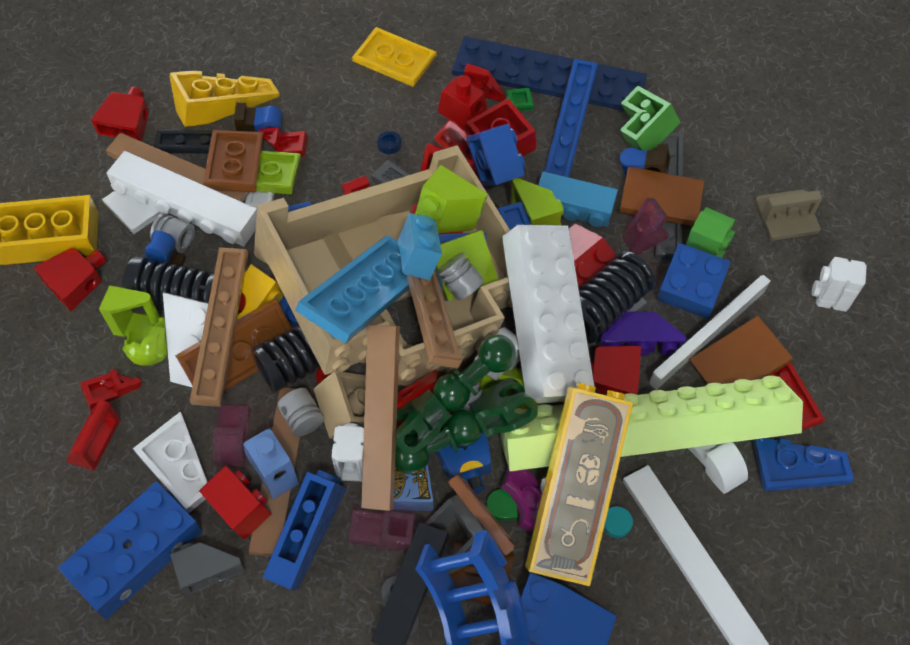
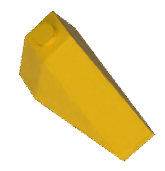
(209, 99)

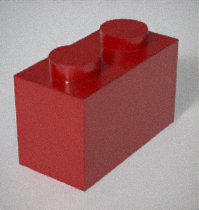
(235, 502)

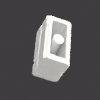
(839, 283)
(348, 452)

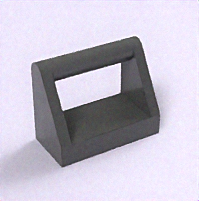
(456, 510)

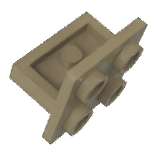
(789, 213)

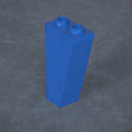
(304, 529)

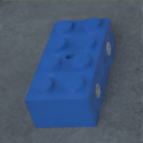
(130, 550)

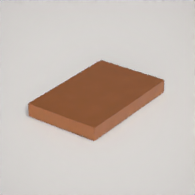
(233, 161)
(676, 195)
(742, 354)

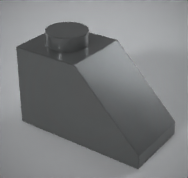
(203, 566)

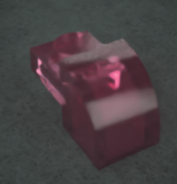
(230, 436)
(385, 531)

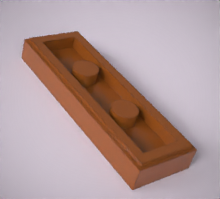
(482, 513)

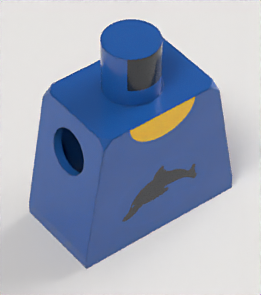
(469, 462)

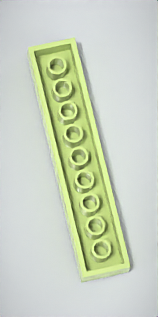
(674, 420)

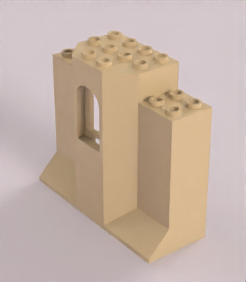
(323, 238)

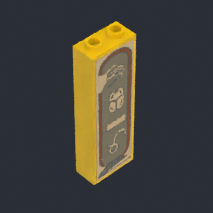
(579, 484)

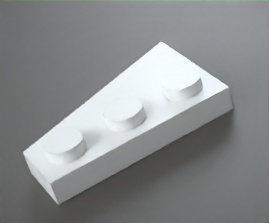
(183, 329)
(175, 461)

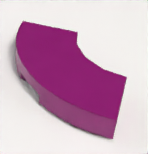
(526, 494)

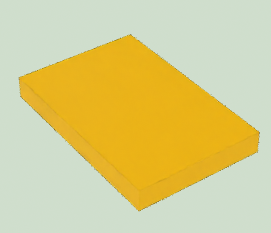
(394, 56)

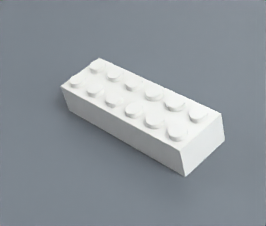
(547, 311)

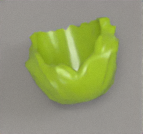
(147, 346)

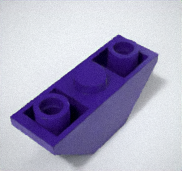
(644, 330)

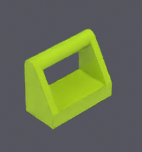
(118, 314)

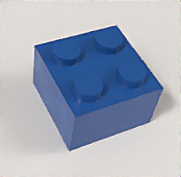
(496, 155)
(693, 280)

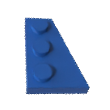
(797, 466)

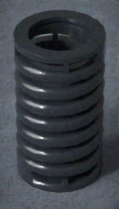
(174, 280)
(613, 292)
(294, 364)

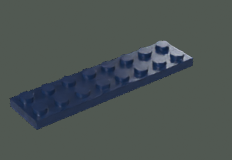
(544, 72)

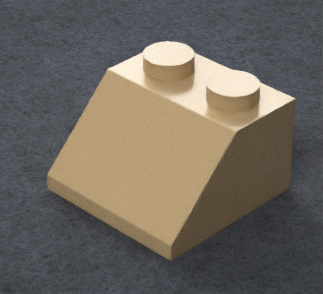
(341, 400)

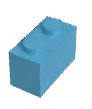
(419, 246)

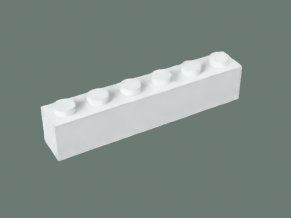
(183, 198)

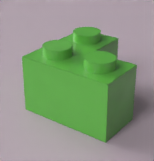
(649, 120)
(711, 233)

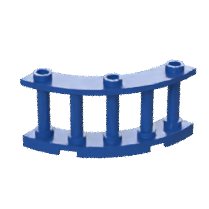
(504, 595)

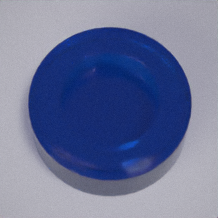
(389, 142)

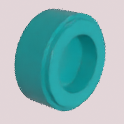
(618, 522)

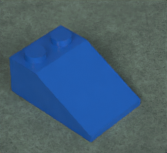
(562, 616)

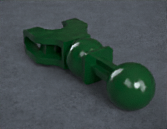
(450, 393)
(488, 414)

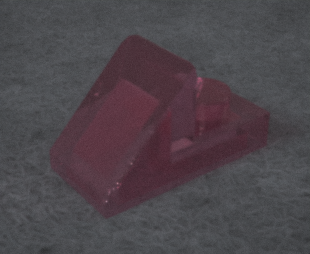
(646, 227)

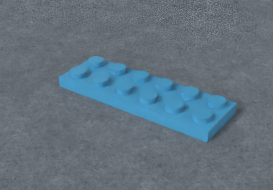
(357, 291)

